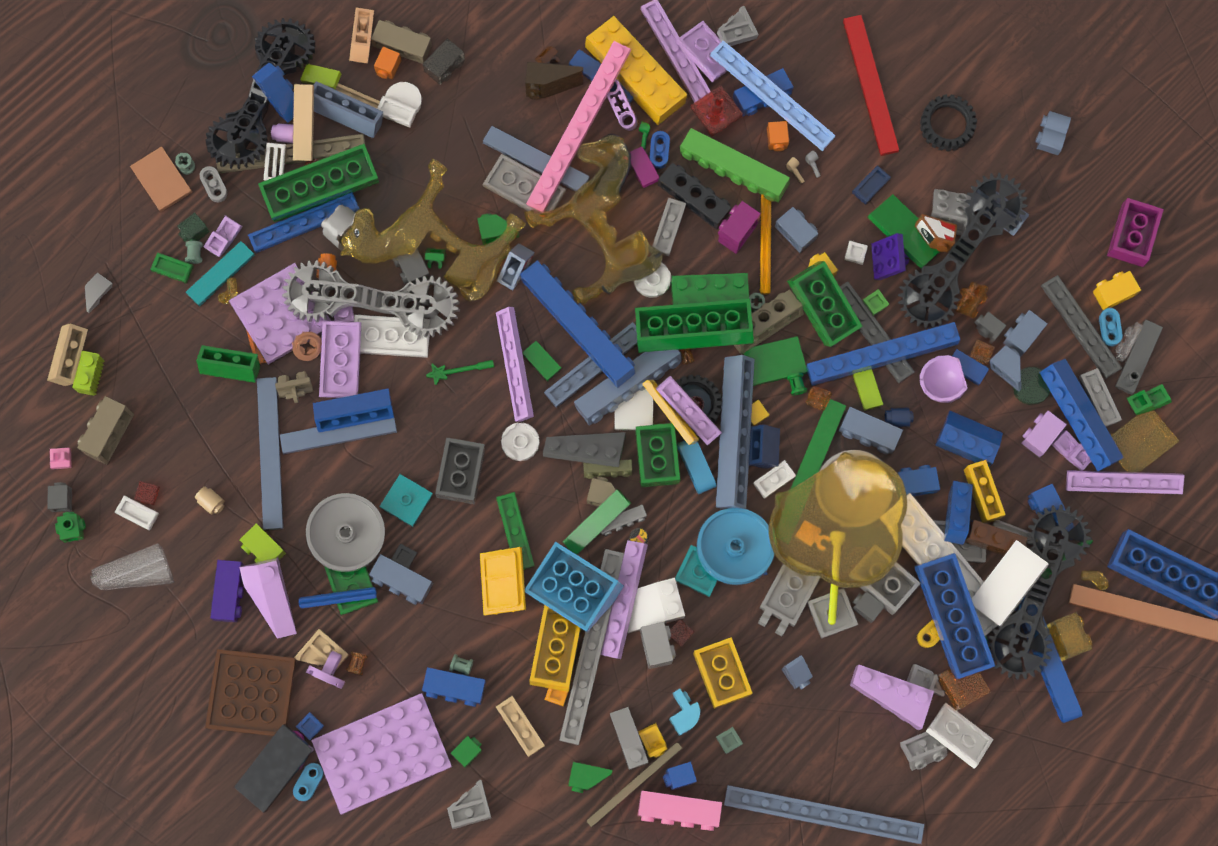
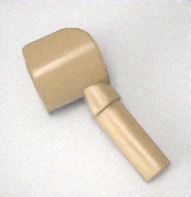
(792, 165)

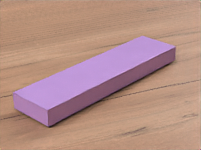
(688, 410)

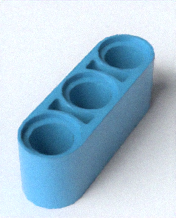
(696, 466)

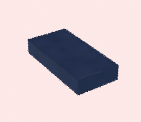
(871, 184)

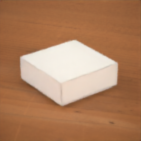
(856, 252)

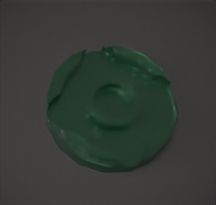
(1032, 387)

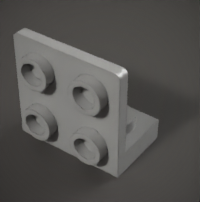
(951, 208)

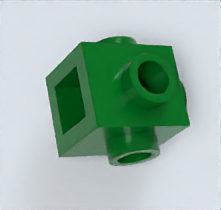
(70, 527)

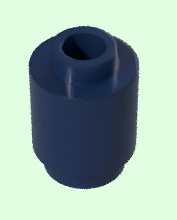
(899, 417)

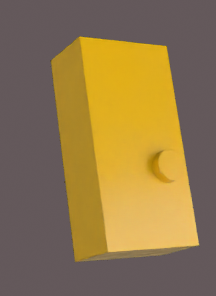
(555, 652)

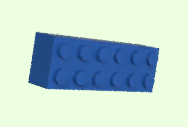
(1166, 573)
(954, 616)

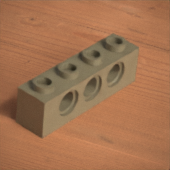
(776, 321)

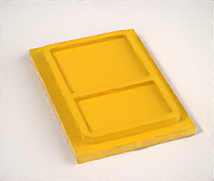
(502, 581)

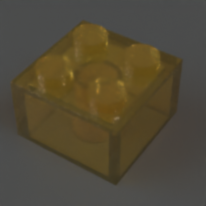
(1069, 636)

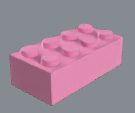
(679, 809)

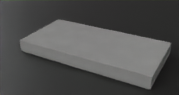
(517, 183)

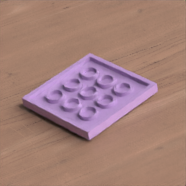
(268, 317)

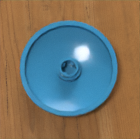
(735, 546)

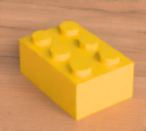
(722, 673)

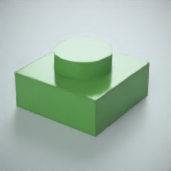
(876, 302)

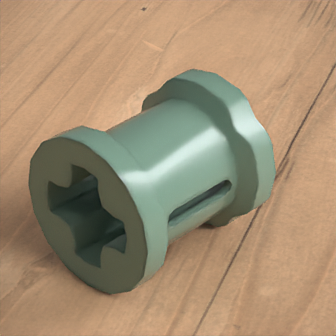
(182, 167)
(193, 252)
(461, 665)

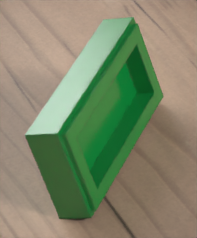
(171, 267)
(541, 361)

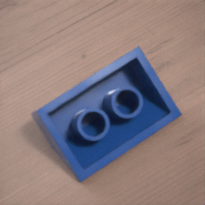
(969, 439)

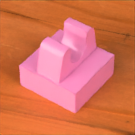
(60, 458)

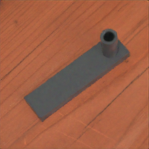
(1138, 357)

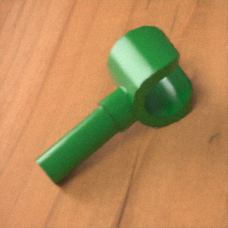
(645, 129)

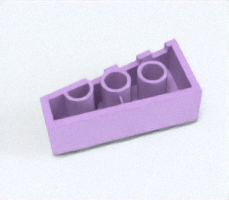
(896, 695)

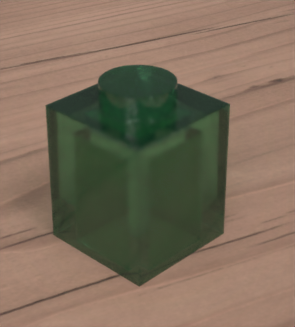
(192, 229)

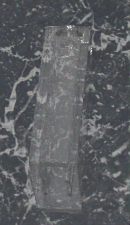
(134, 570)

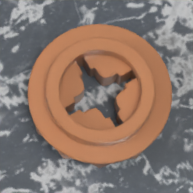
(311, 352)

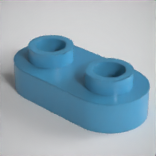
(1110, 328)
(308, 782)

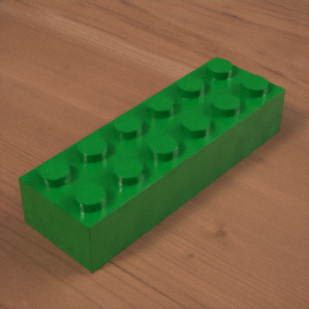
(318, 183)
(694, 325)

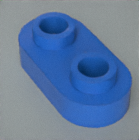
(659, 151)

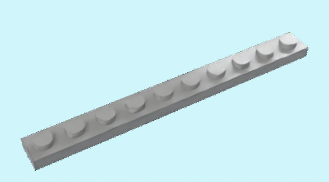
(588, 662)

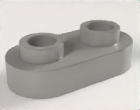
(213, 185)

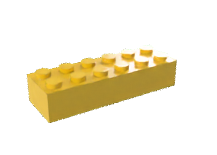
(641, 73)

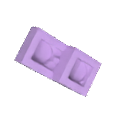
(223, 237)
(1071, 450)

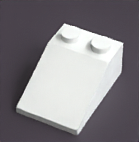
(656, 604)

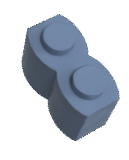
(1053, 132)

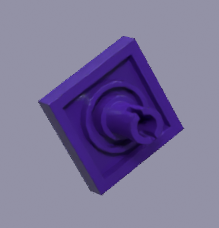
(889, 256)

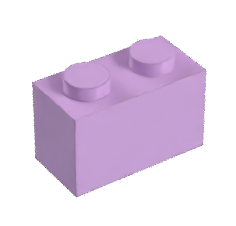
(1043, 433)

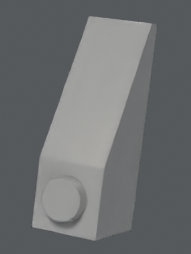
(629, 738)

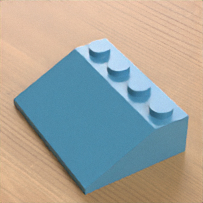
(573, 587)

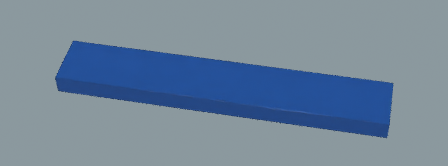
(299, 223)

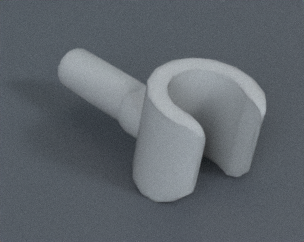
(810, 159)

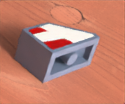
(516, 263)

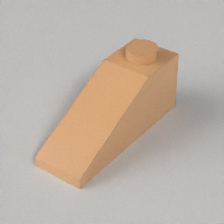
(361, 35)

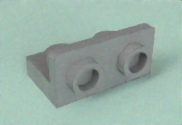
(923, 750)

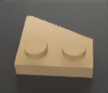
(318, 650)

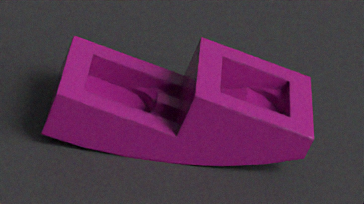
(643, 167)

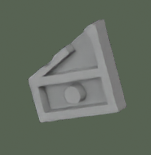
(738, 29)
(470, 808)

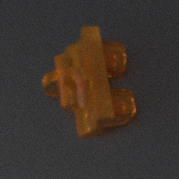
(971, 299)

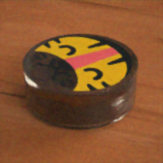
(639, 535)

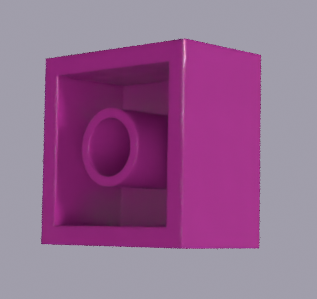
(738, 227)

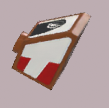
(936, 232)

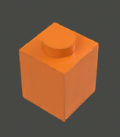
(387, 63)
(777, 135)

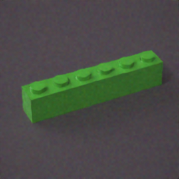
(734, 165)

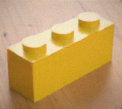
(984, 492)

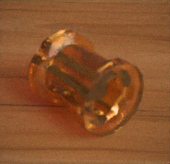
(361, 659)

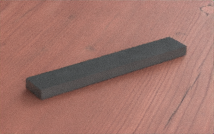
(1081, 327)
(874, 332)

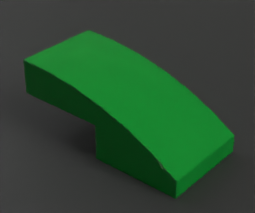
(1150, 400)

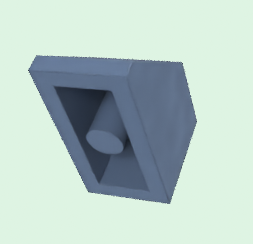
(1008, 366)
(797, 673)

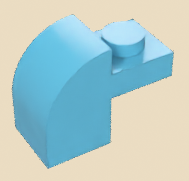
(688, 716)

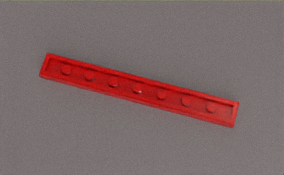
(871, 85)

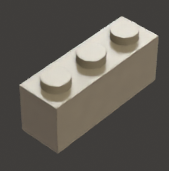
(402, 40)

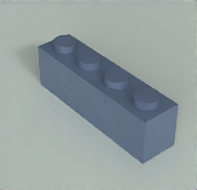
(347, 110)

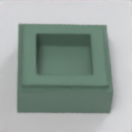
(729, 740)

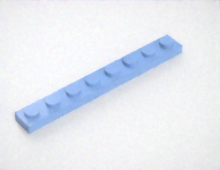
(772, 95)

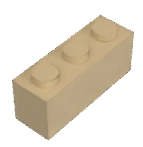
(67, 354)

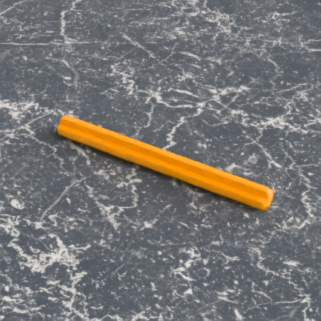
(765, 255)

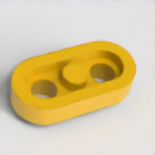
(931, 631)

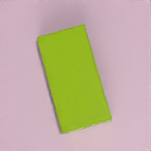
(322, 75)
(867, 389)

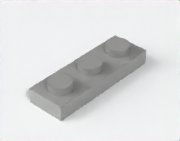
(669, 226)
(1100, 397)

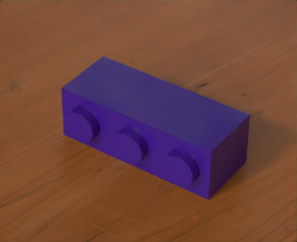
(227, 592)

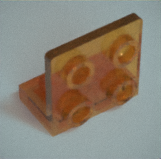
(963, 690)

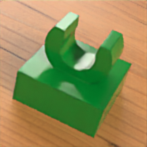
(435, 255)

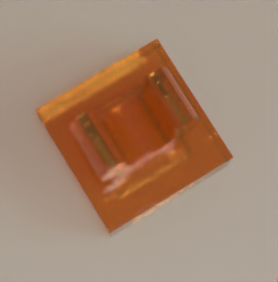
(982, 352)
(818, 398)

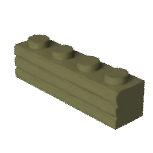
(596, 470)

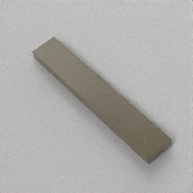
(634, 784)

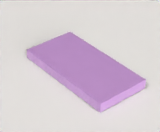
(340, 359)

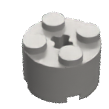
(338, 224)

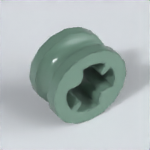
(761, 298)

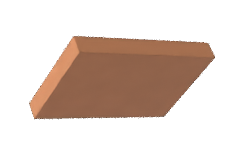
(161, 179)

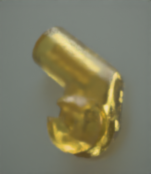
(230, 293)
(1096, 577)

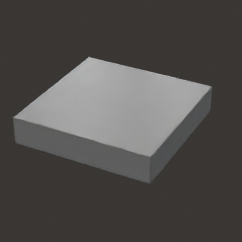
(820, 610)

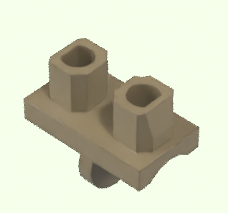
(294, 388)

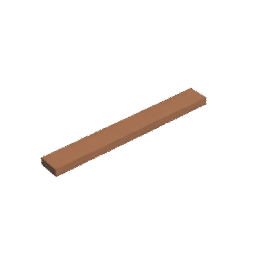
(1144, 612)

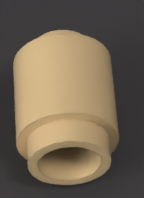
(210, 500)

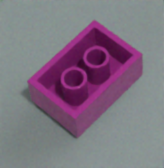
(1135, 232)

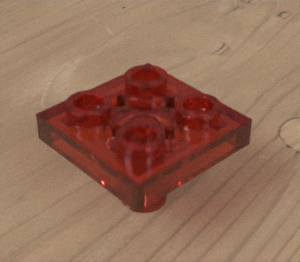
(718, 100)

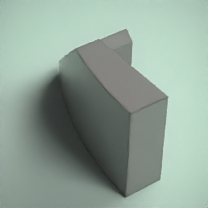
(96, 289)
(925, 678)

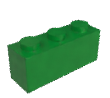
(228, 363)

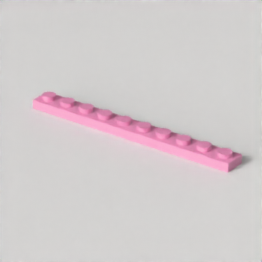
(578, 127)

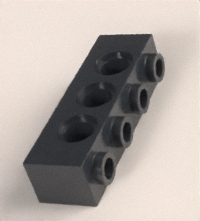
(697, 205)

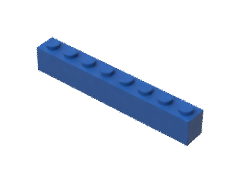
(578, 324)
(883, 354)

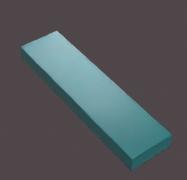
(219, 273)

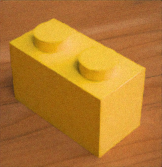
(1117, 290)

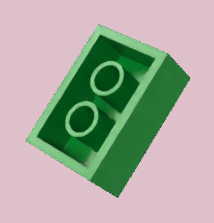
(657, 455)

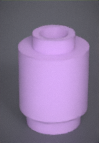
(282, 133)

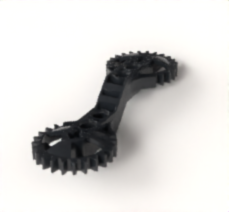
(257, 101)
(962, 250)
(1039, 593)

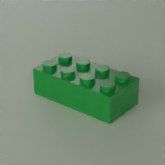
(709, 288)
(824, 303)

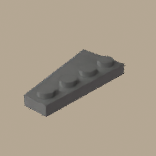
(591, 448)

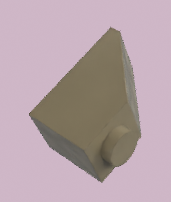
(599, 491)

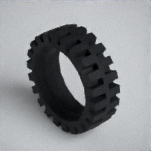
(958, 104)
(709, 387)

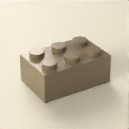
(105, 430)

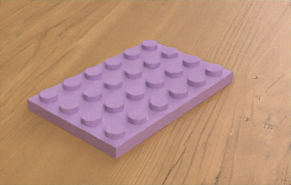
(381, 753)

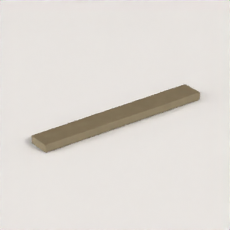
(321, 149)

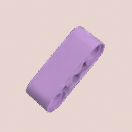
(619, 92)

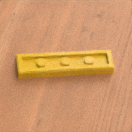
(679, 423)

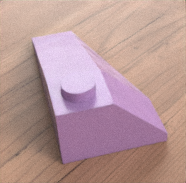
(268, 591)

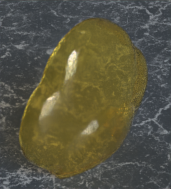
(842, 522)

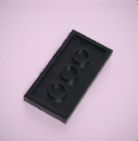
(274, 768)

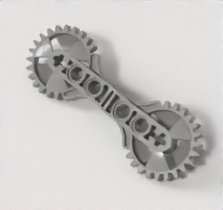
(370, 298)

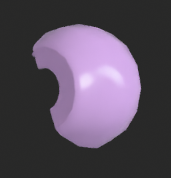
(943, 379)

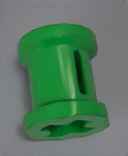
(797, 384)

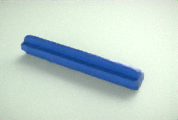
(338, 597)

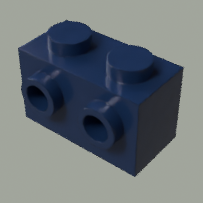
(764, 446)

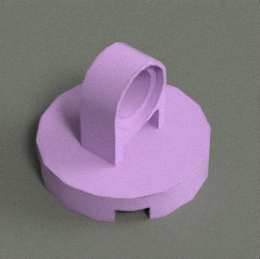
(328, 670)

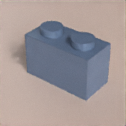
(796, 229)
(1025, 332)

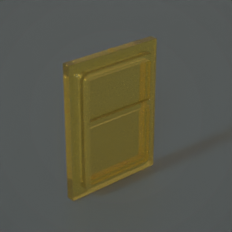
(1143, 441)

